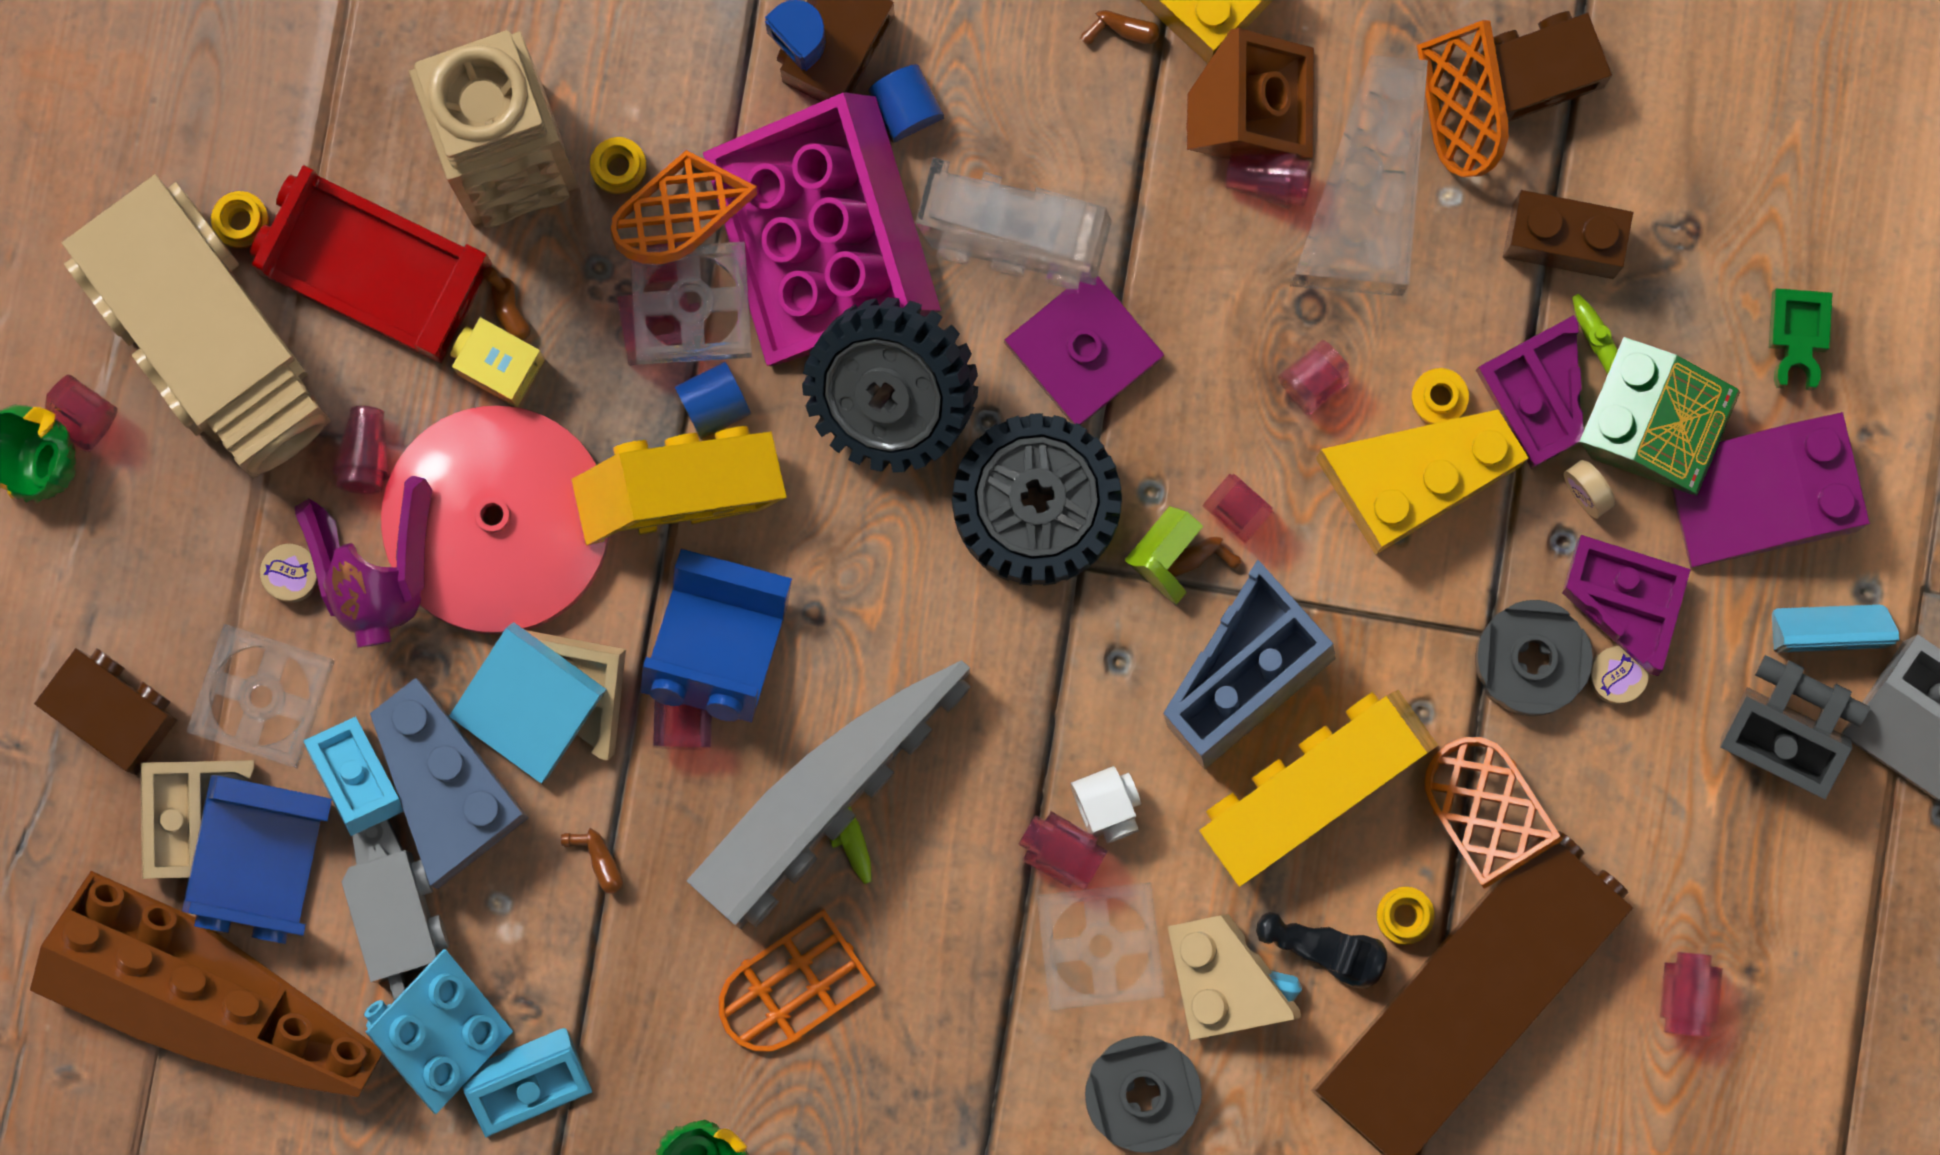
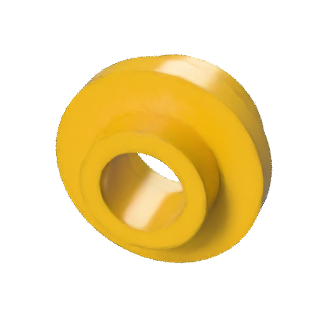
(618, 148)
(230, 205)
(1422, 401)
(1423, 915)

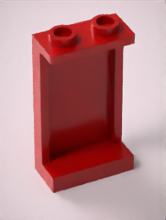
(369, 264)

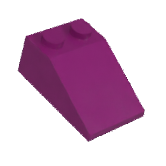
(1774, 492)

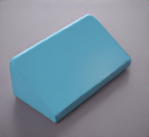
(1833, 628)
(526, 1082)

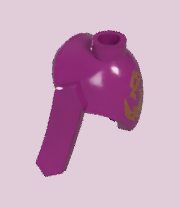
(365, 595)

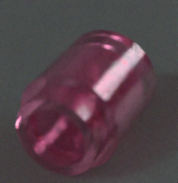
(1062, 850)
(1690, 995)

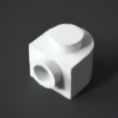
(1107, 803)

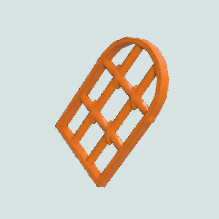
(815, 988)

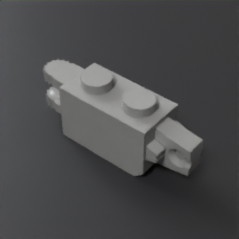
(391, 909)

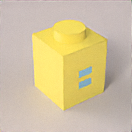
(496, 361)

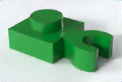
(1800, 326)

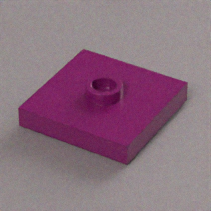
(1084, 349)

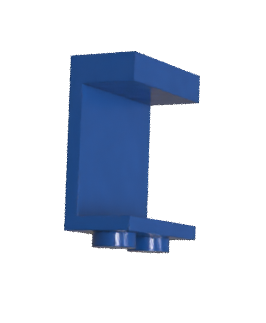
(716, 637)
(254, 857)

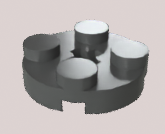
(1557, 635)
(1159, 1065)

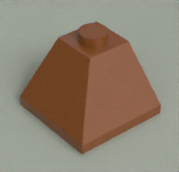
(1253, 98)

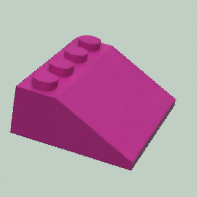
(823, 222)

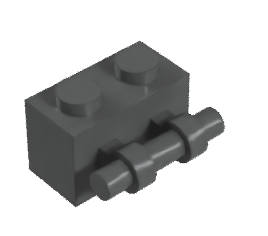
(1788, 741)

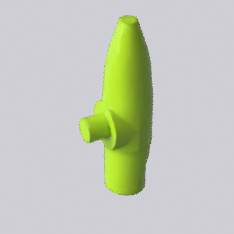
(1595, 332)
(855, 849)

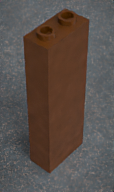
(1473, 999)

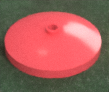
(531, 560)

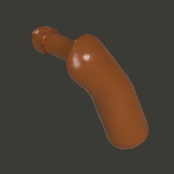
(1125, 26)
(505, 304)
(1196, 555)
(601, 859)

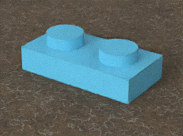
(353, 776)

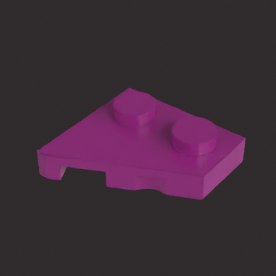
(1539, 391)
(1628, 597)

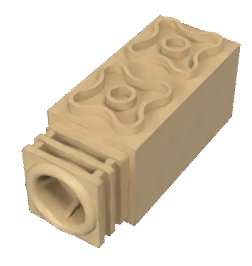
(494, 129)
(200, 336)

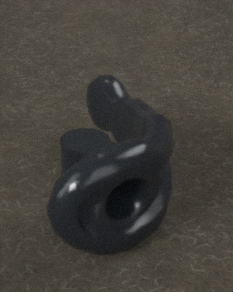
(1349, 958)

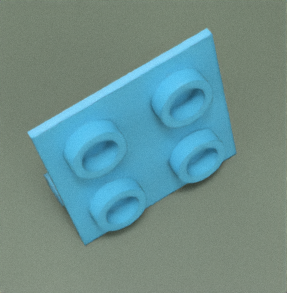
(437, 1031)

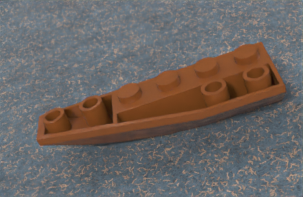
(193, 993)

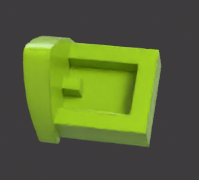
(1161, 548)

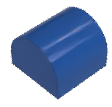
(797, 31)
(906, 102)
(713, 400)

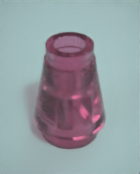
(1271, 177)
(363, 452)

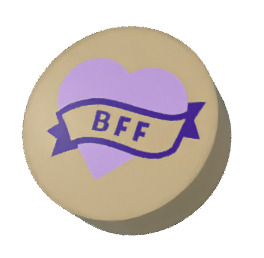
(1589, 488)
(288, 573)
(1617, 676)

